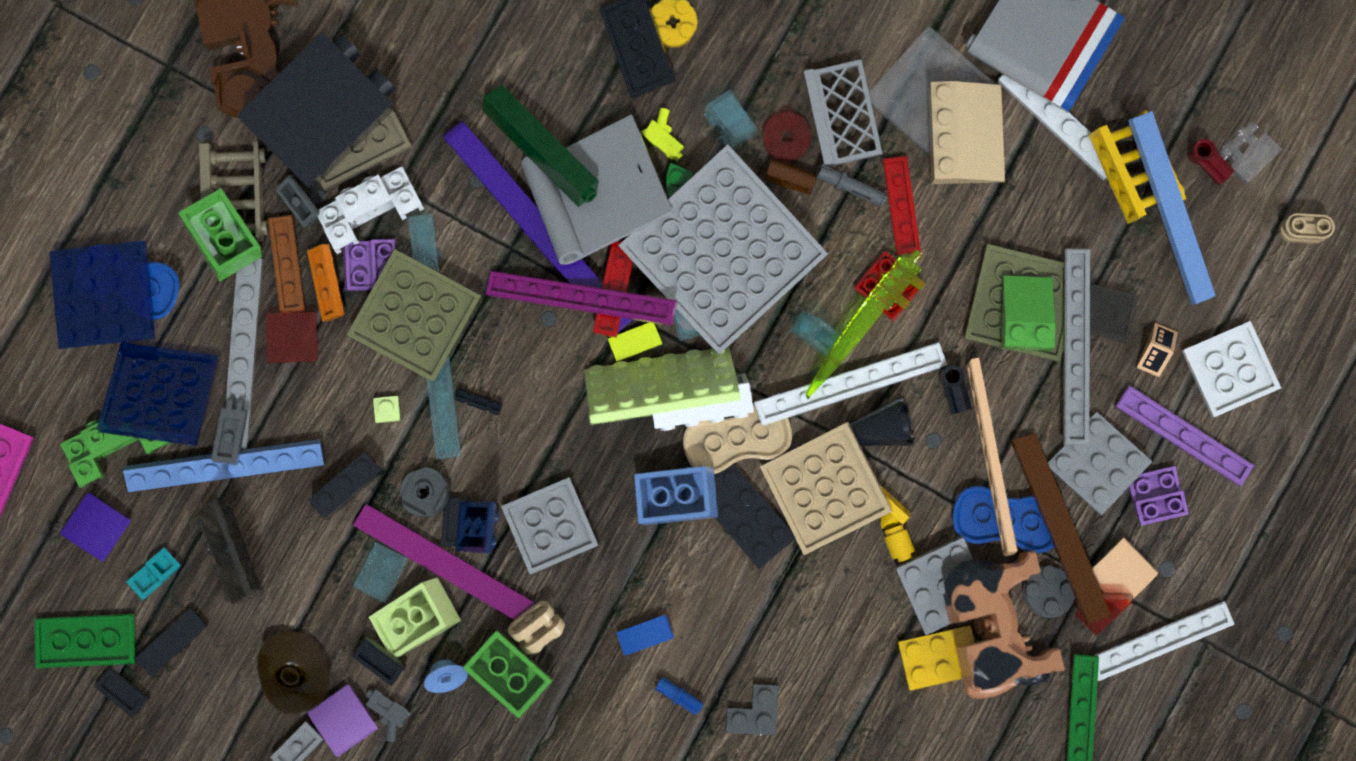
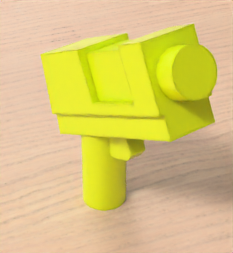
(658, 136)

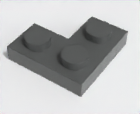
(759, 719)

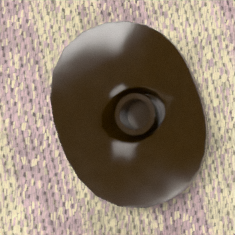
(293, 672)

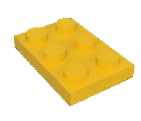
(933, 657)

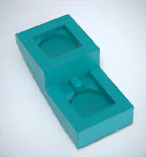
(153, 574)

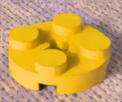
(680, 10)

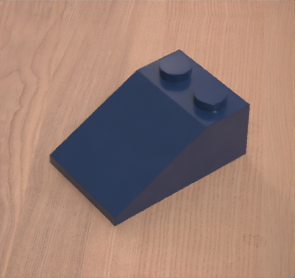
(476, 527)

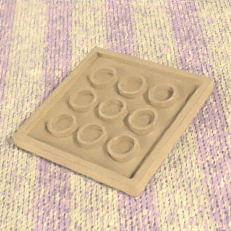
(826, 488)

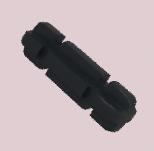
(478, 401)

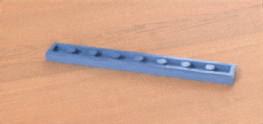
(1171, 208)

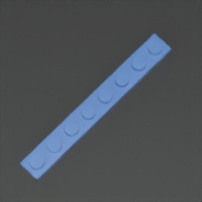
(202, 469)

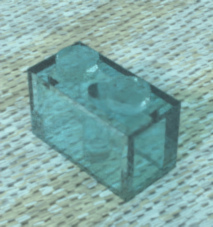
(730, 120)

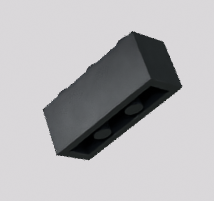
(345, 486)

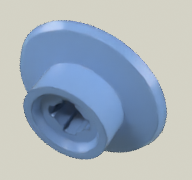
(445, 677)

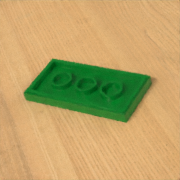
(85, 641)

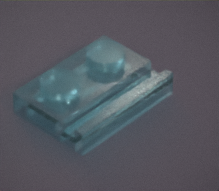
(380, 572)

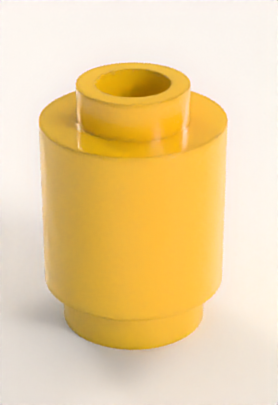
(899, 543)

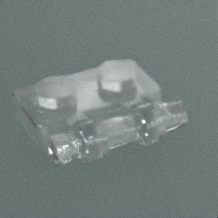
(1255, 157)

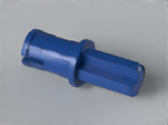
(679, 696)

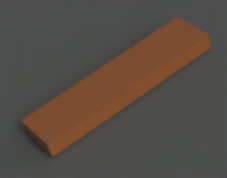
(286, 264)

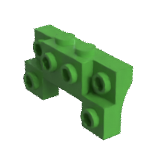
(91, 446)

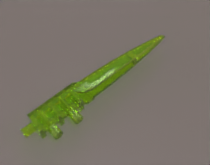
(883, 296)

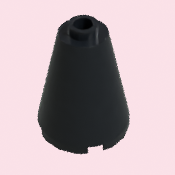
(885, 426)

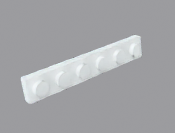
(1059, 122)

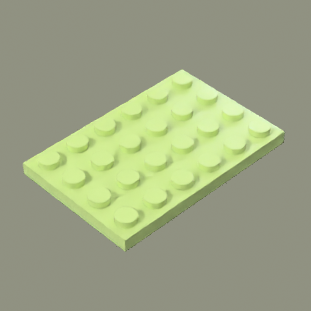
(660, 385)

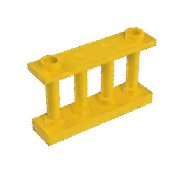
(1117, 174)

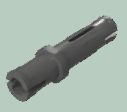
(843, 181)

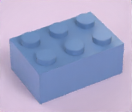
(676, 495)

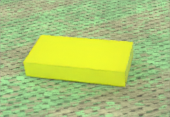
(635, 341)

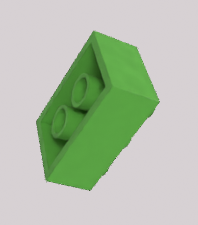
(508, 674)

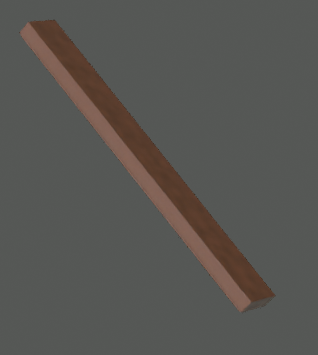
(1061, 529)

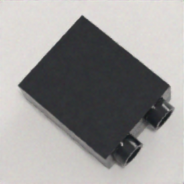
(319, 108)

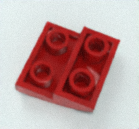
(875, 275)

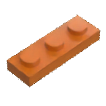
(325, 282)

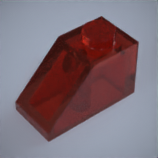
(1116, 604)

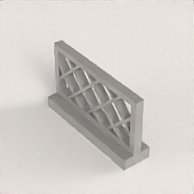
(822, 119)

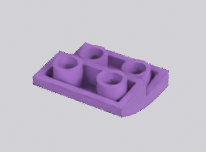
(365, 263)
(1158, 496)
(343, 720)

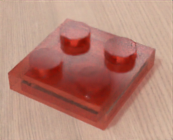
(292, 337)

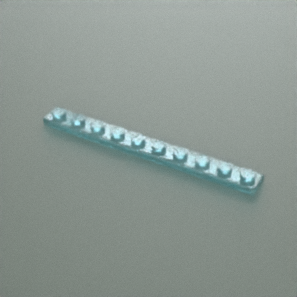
(441, 391)

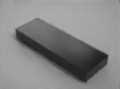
(171, 642)

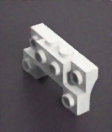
(366, 202)

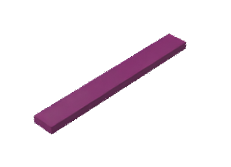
(581, 298)
(442, 563)

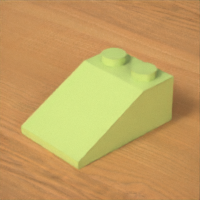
(415, 617)

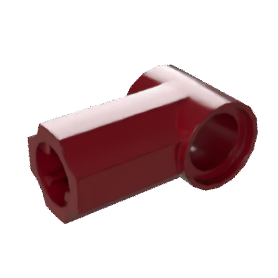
(1213, 163)

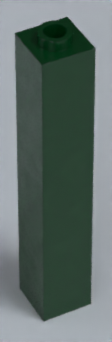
(540, 146)

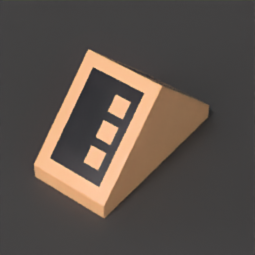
(1157, 350)

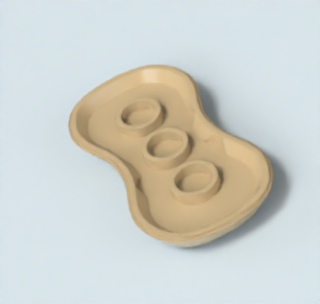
(735, 439)

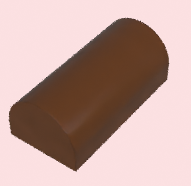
(791, 177)

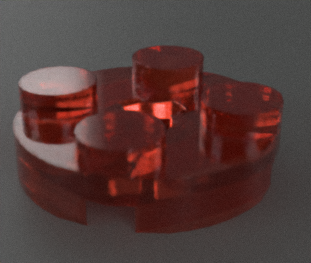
(786, 150)

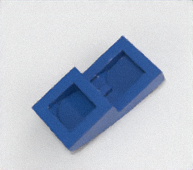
(645, 635)

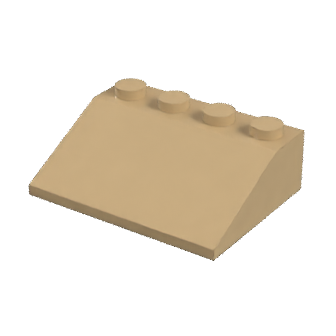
(965, 133)

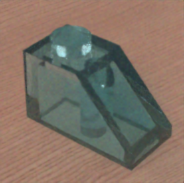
(815, 333)

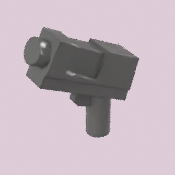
(392, 712)

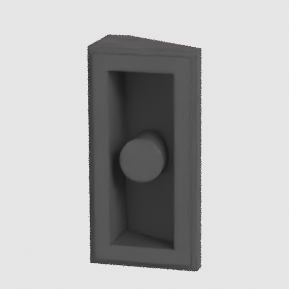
(298, 201)

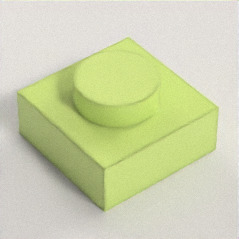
(387, 409)

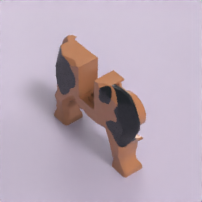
(1001, 662)

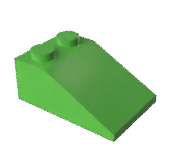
(220, 234)
(1028, 313)

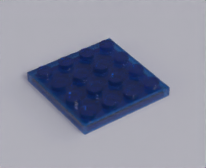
(102, 295)
(158, 394)

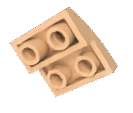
(1123, 570)

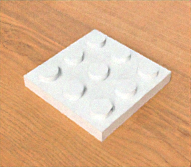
(1231, 369)

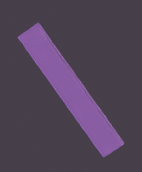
(1184, 436)

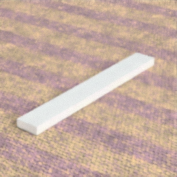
(851, 384)

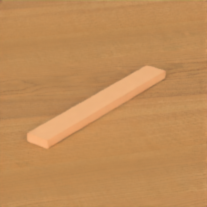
(991, 457)

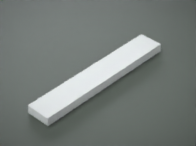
(1163, 640)

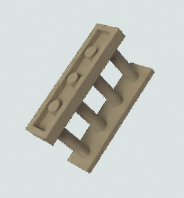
(211, 181)

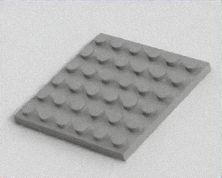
(724, 250)

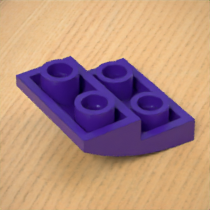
(95, 526)

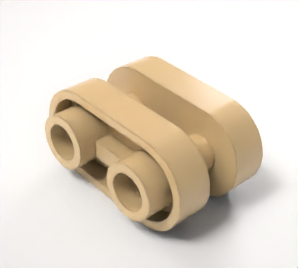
(1306, 228)
(536, 627)

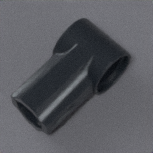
(955, 392)

